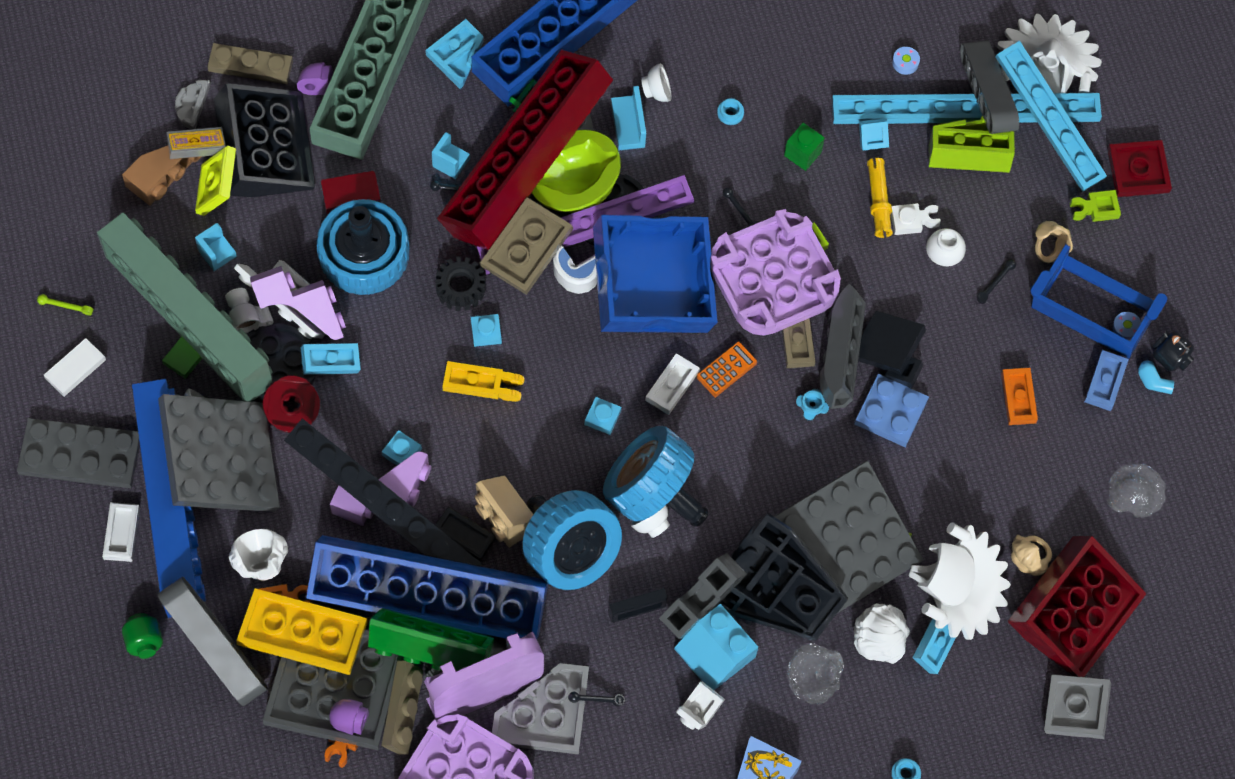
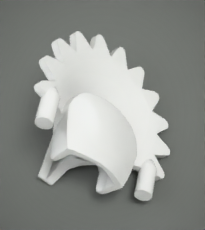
(1056, 52)
(963, 583)

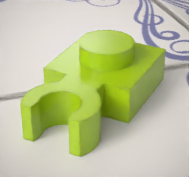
(1099, 205)

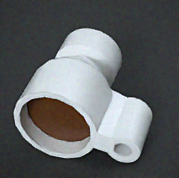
(245, 315)

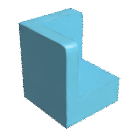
(448, 157)
(215, 247)

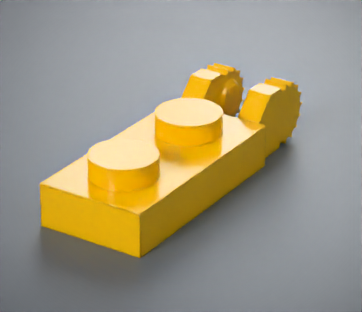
(481, 381)

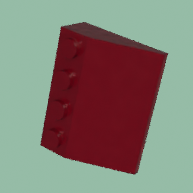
(1077, 606)

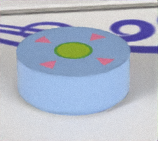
(906, 60)
(1126, 325)

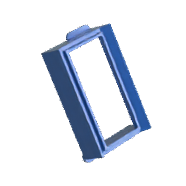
(1083, 325)

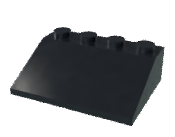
(268, 138)

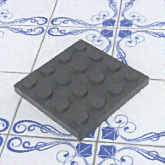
(218, 453)
(854, 532)
(306, 694)

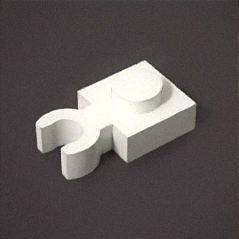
(909, 219)

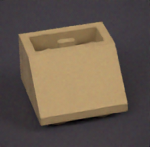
(503, 508)

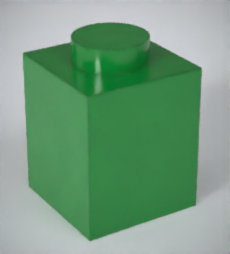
(804, 146)

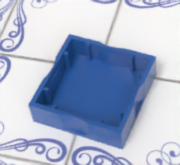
(654, 274)

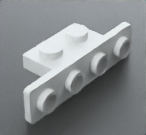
(288, 312)

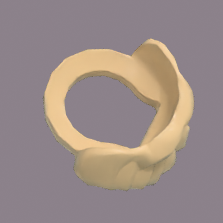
(1063, 237)
(1027, 555)

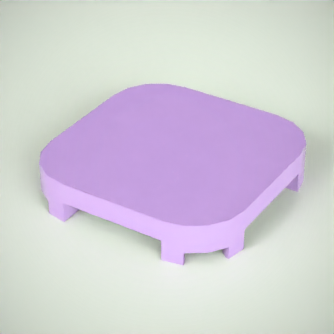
(774, 273)
(486, 680)
(465, 750)

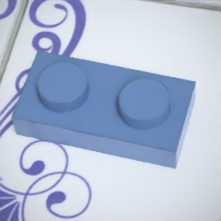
(1106, 380)

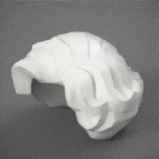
(258, 554)
(881, 633)

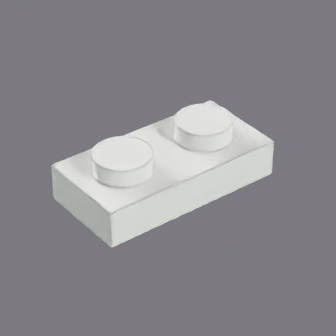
(672, 384)

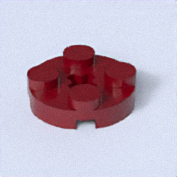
(282, 391)

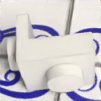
(700, 707)

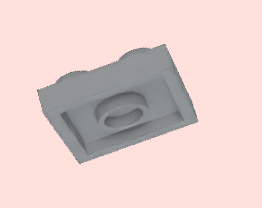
(1077, 706)

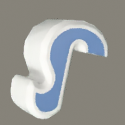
(574, 278)

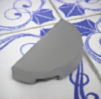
(190, 103)

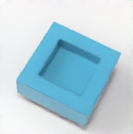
(874, 134)
(486, 330)
(602, 415)
(400, 448)

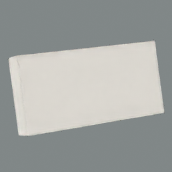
(74, 367)
(121, 532)

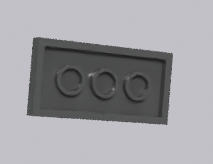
(79, 453)

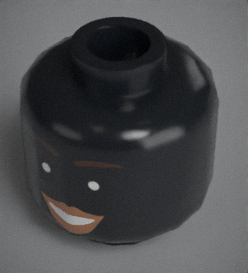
(1173, 351)

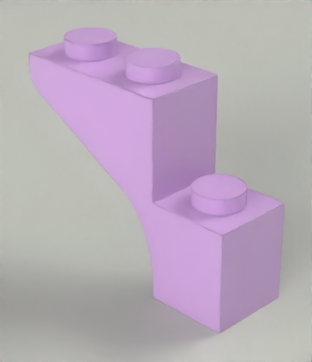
(312, 300)
(401, 480)

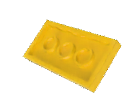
(302, 631)

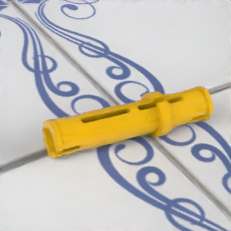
(880, 207)

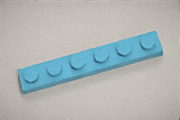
(1051, 116)

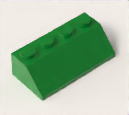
(426, 641)

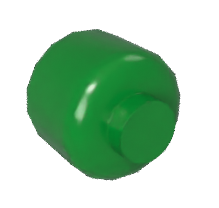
(142, 635)

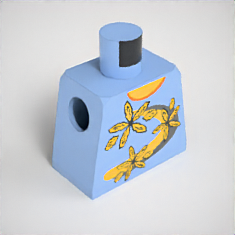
(767, 762)

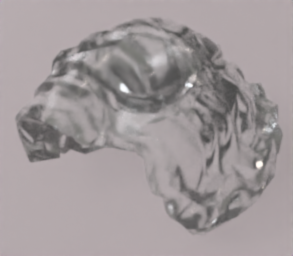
(1136, 490)
(815, 673)

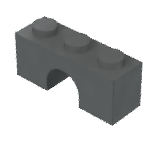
(704, 596)

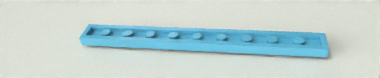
(948, 108)

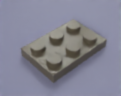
(526, 246)

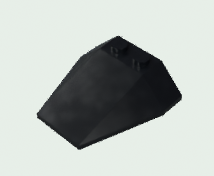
(782, 582)

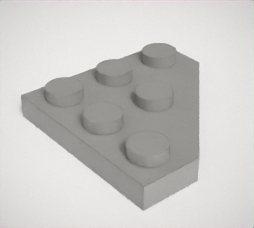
(544, 715)

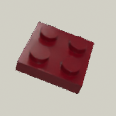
(1139, 168)

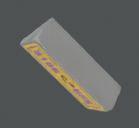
(195, 142)

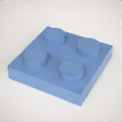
(891, 410)

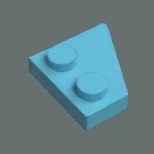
(454, 52)

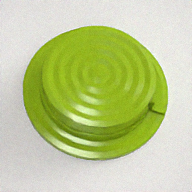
(580, 174)

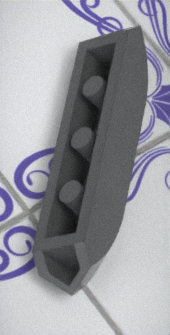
(843, 348)

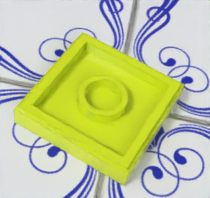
(215, 181)

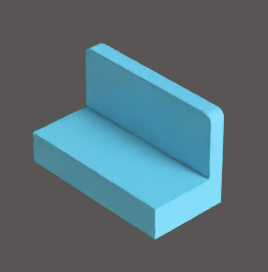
(629, 121)

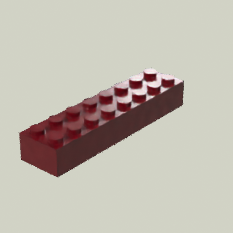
(525, 149)

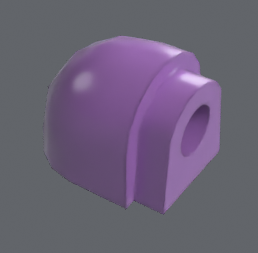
(315, 79)
(348, 716)

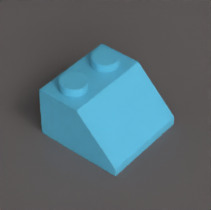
(716, 647)

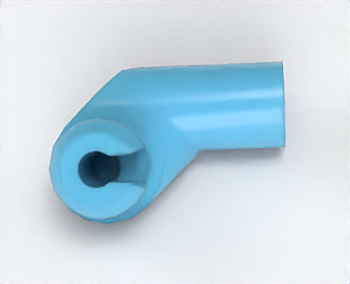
(1152, 379)

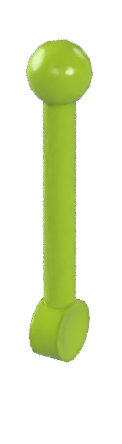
(43, 299)

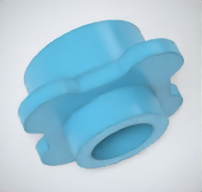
(812, 396)

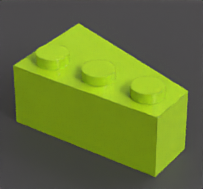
(970, 147)

